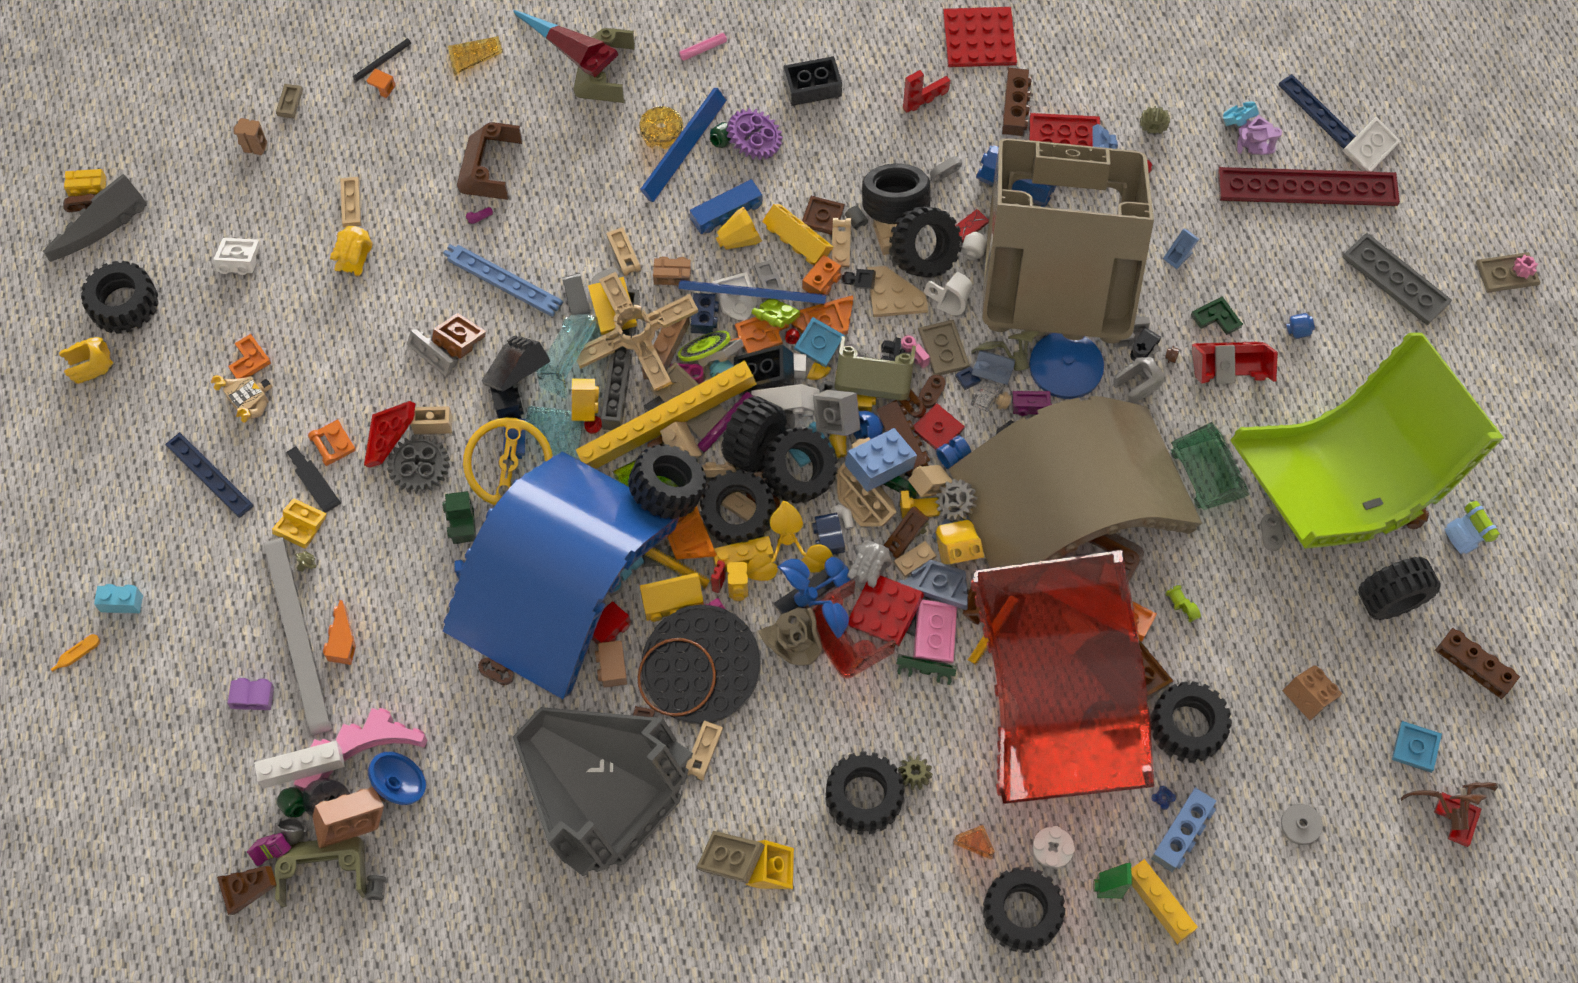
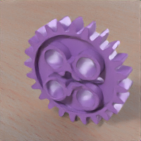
(761, 143)

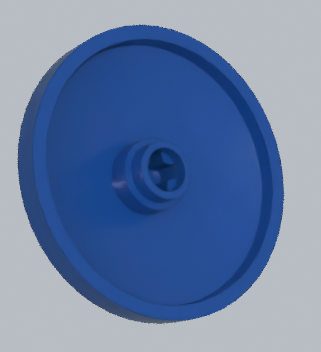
(1066, 366)

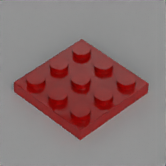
(885, 610)

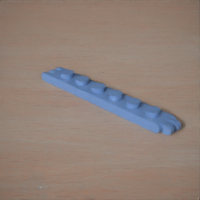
(503, 279)

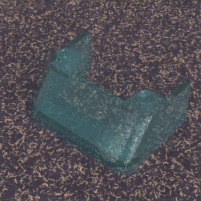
(565, 351)

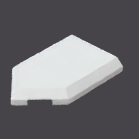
(736, 305)

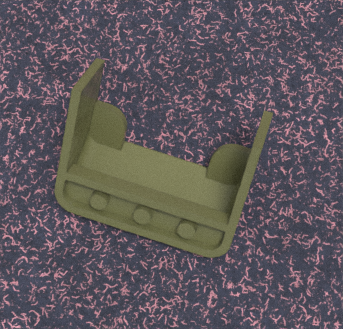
(596, 87)
(874, 376)
(348, 852)

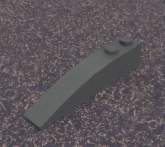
(108, 212)

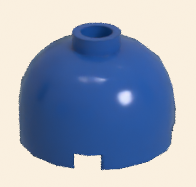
(870, 425)

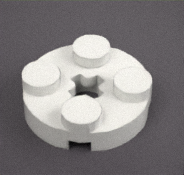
(1055, 836)

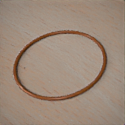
(697, 707)

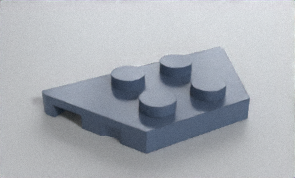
(940, 583)

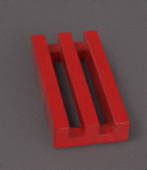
(718, 577)

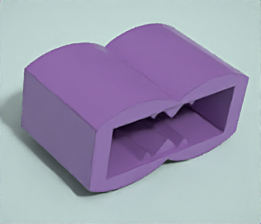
(250, 695)

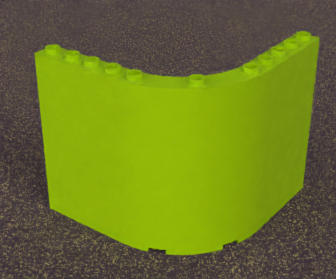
(1396, 439)

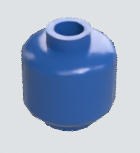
(1300, 325)

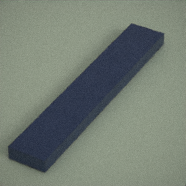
(1317, 110)
(209, 475)

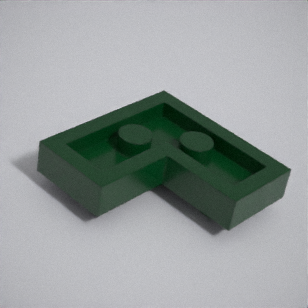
(1219, 312)

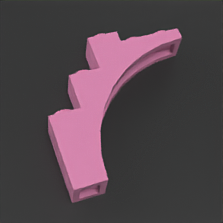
(376, 731)

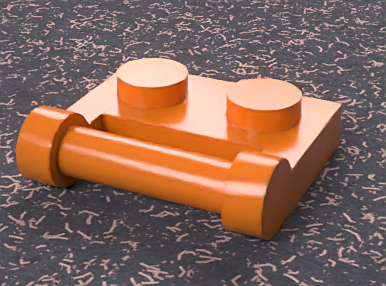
(336, 437)

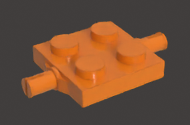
(758, 334)

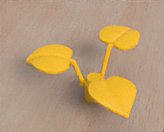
(786, 522)

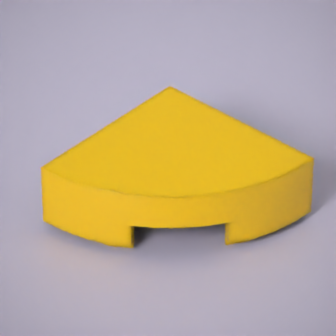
(818, 371)

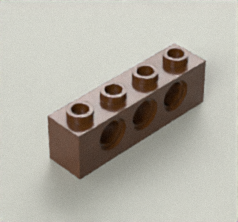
(1015, 101)

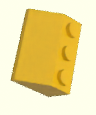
(669, 595)

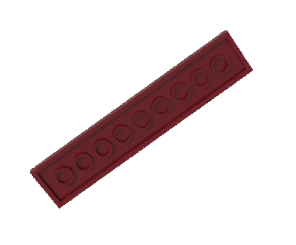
(1308, 186)

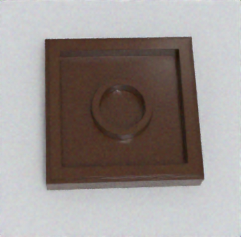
(820, 214)

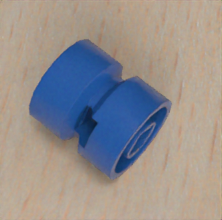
(953, 451)

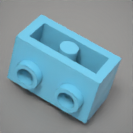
(118, 599)

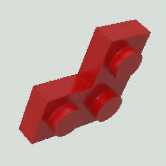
(1465, 836)

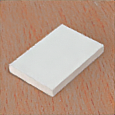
(1371, 145)

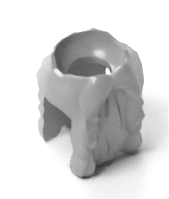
(1146, 368)
(869, 563)

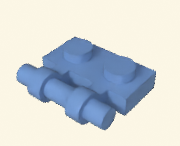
(1102, 138)

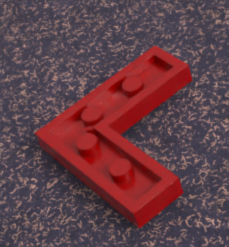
(917, 95)

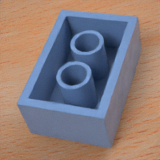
(880, 459)

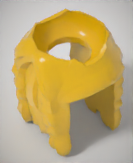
(351, 250)
(92, 349)

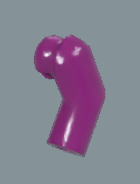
(478, 216)

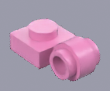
(921, 356)

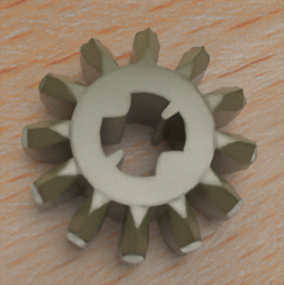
(1155, 120)
(921, 778)

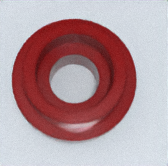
(593, 426)

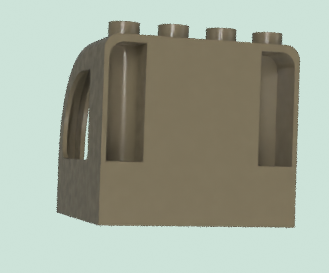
(1061, 265)

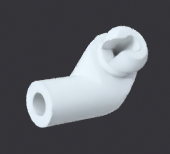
(845, 514)

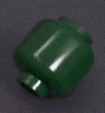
(718, 135)
(291, 802)

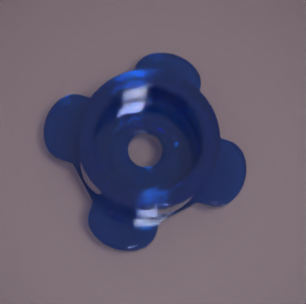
(1164, 803)

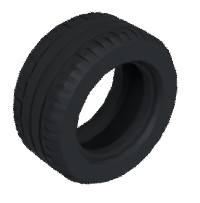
(894, 190)

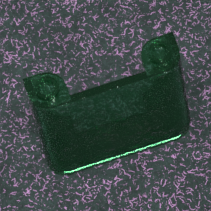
(1210, 467)

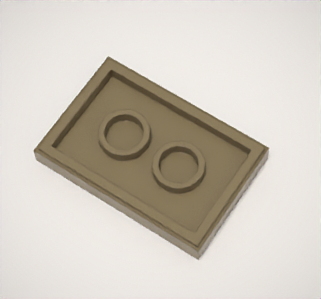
(1499, 275)
(944, 347)
(730, 856)

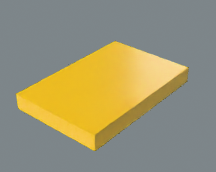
(604, 309)

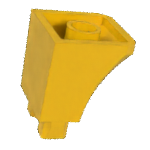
(958, 542)

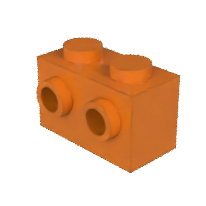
(822, 276)

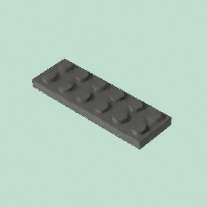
(1397, 278)

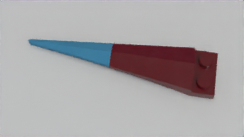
(584, 51)

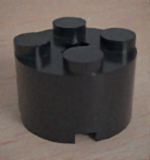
(319, 790)

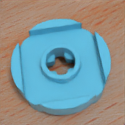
(1240, 115)

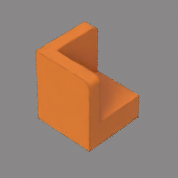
(382, 81)

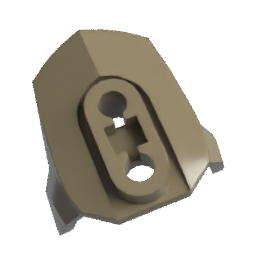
(784, 641)

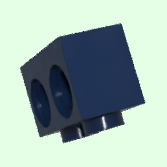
(705, 313)

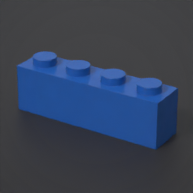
(722, 207)

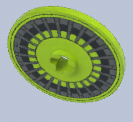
(704, 346)

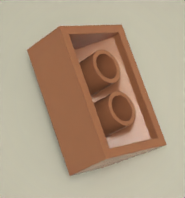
(347, 816)

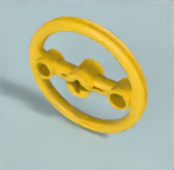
(508, 423)

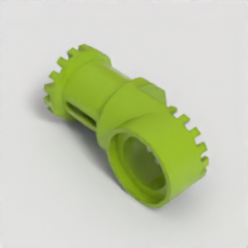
(1181, 602)

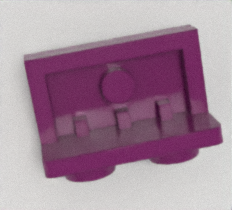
(1028, 402)

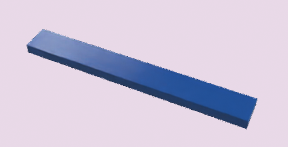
(683, 145)
(752, 291)

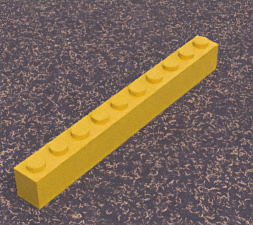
(678, 409)

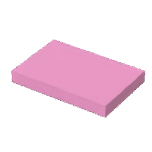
(935, 631)

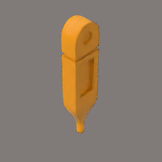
(77, 651)

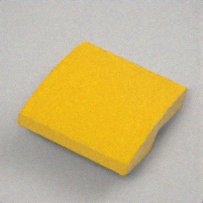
(299, 523)

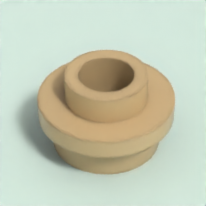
(1003, 400)

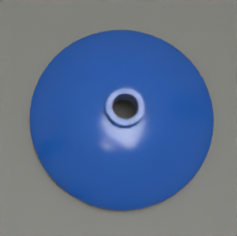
(396, 778)

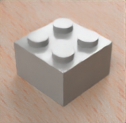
(836, 412)

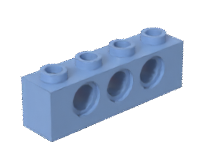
(1196, 802)

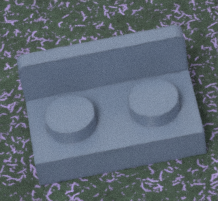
(993, 367)

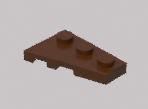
(245, 887)

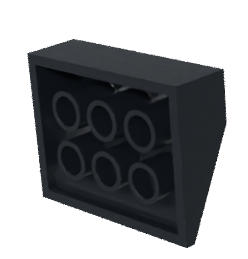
(515, 362)

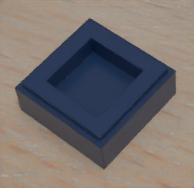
(966, 378)

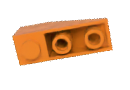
(341, 641)

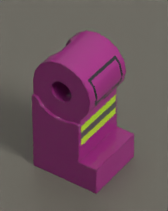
(268, 848)

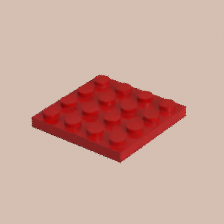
(979, 36)
(1062, 128)

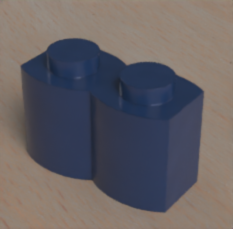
(829, 532)

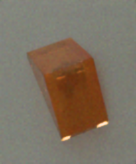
(976, 841)

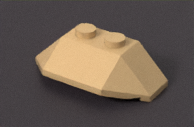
(867, 508)

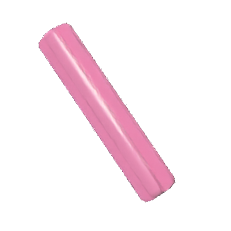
(702, 46)

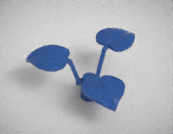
(798, 574)

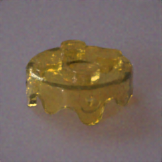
(660, 136)

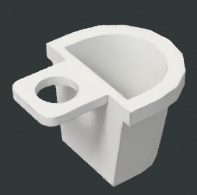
(954, 296)

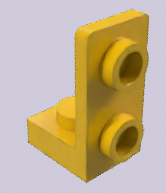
(925, 505)

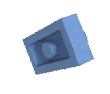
(1181, 249)

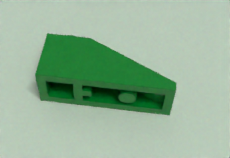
(1113, 882)

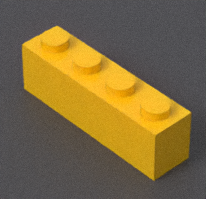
(796, 233)
(1162, 902)

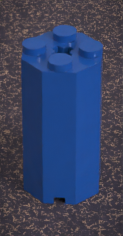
(1039, 192)

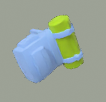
(1471, 529)

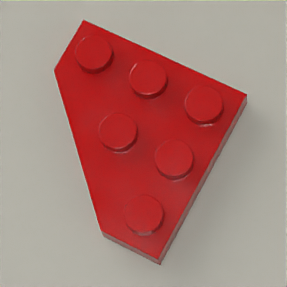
(386, 431)

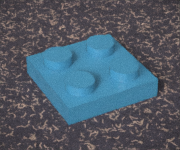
(819, 342)
(1416, 746)

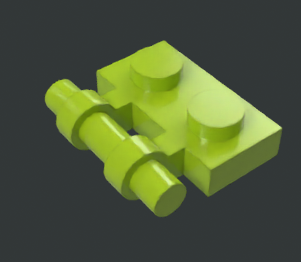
(776, 313)

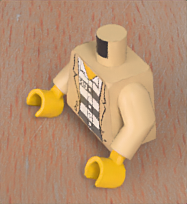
(244, 395)

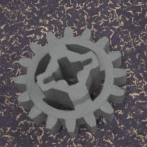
(964, 496)

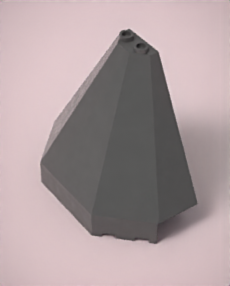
(605, 814)

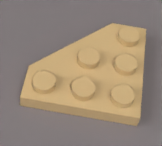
(895, 295)

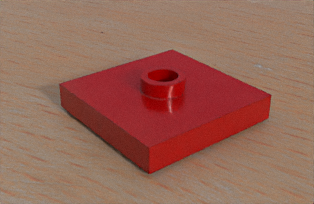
(938, 427)

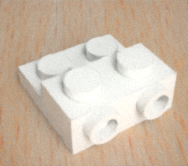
(236, 256)

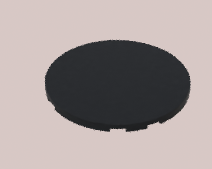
(681, 673)

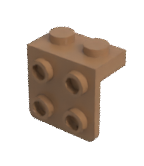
(1312, 691)

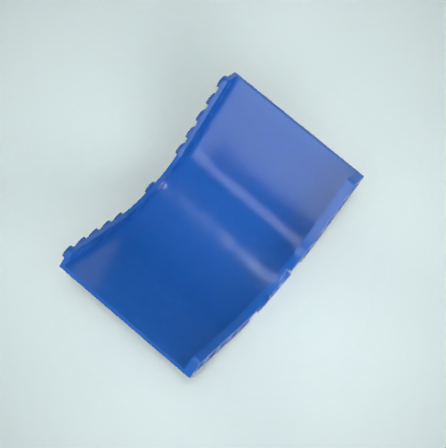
(545, 568)

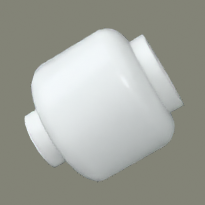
(974, 246)

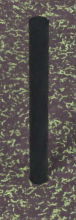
(381, 60)

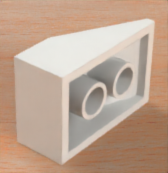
(793, 397)

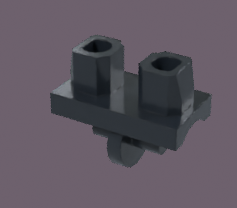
(892, 348)

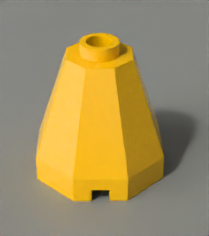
(738, 231)

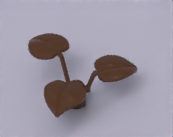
(1459, 816)

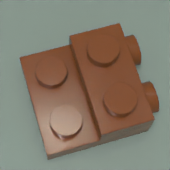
(457, 335)

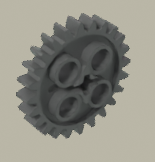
(416, 479)

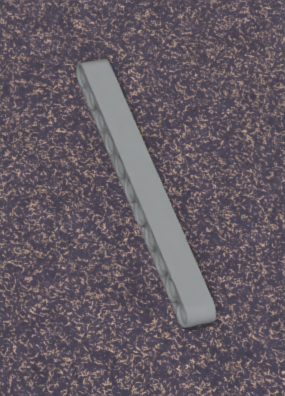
(297, 637)

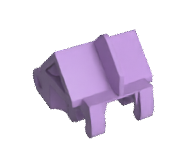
(1255, 136)

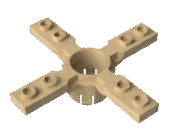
(639, 343)

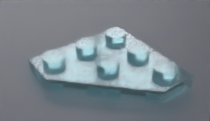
(557, 428)

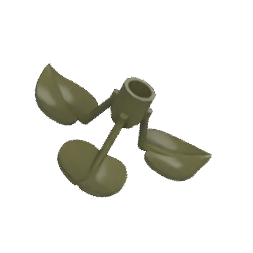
(1020, 355)

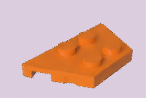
(832, 313)
(691, 538)

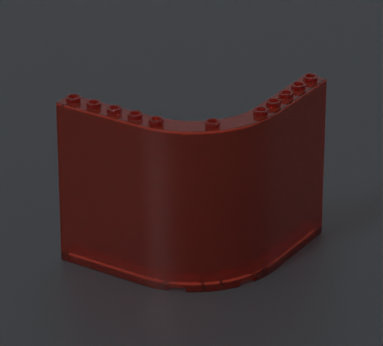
(1066, 678)

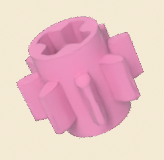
(1525, 266)

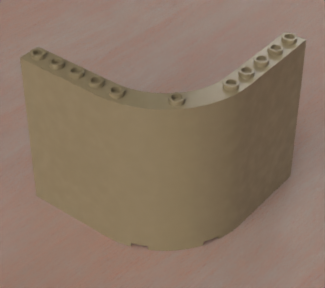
(1072, 479)

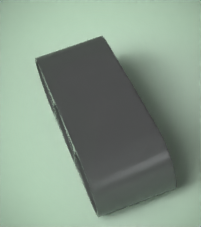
(575, 294)

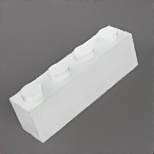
(299, 764)

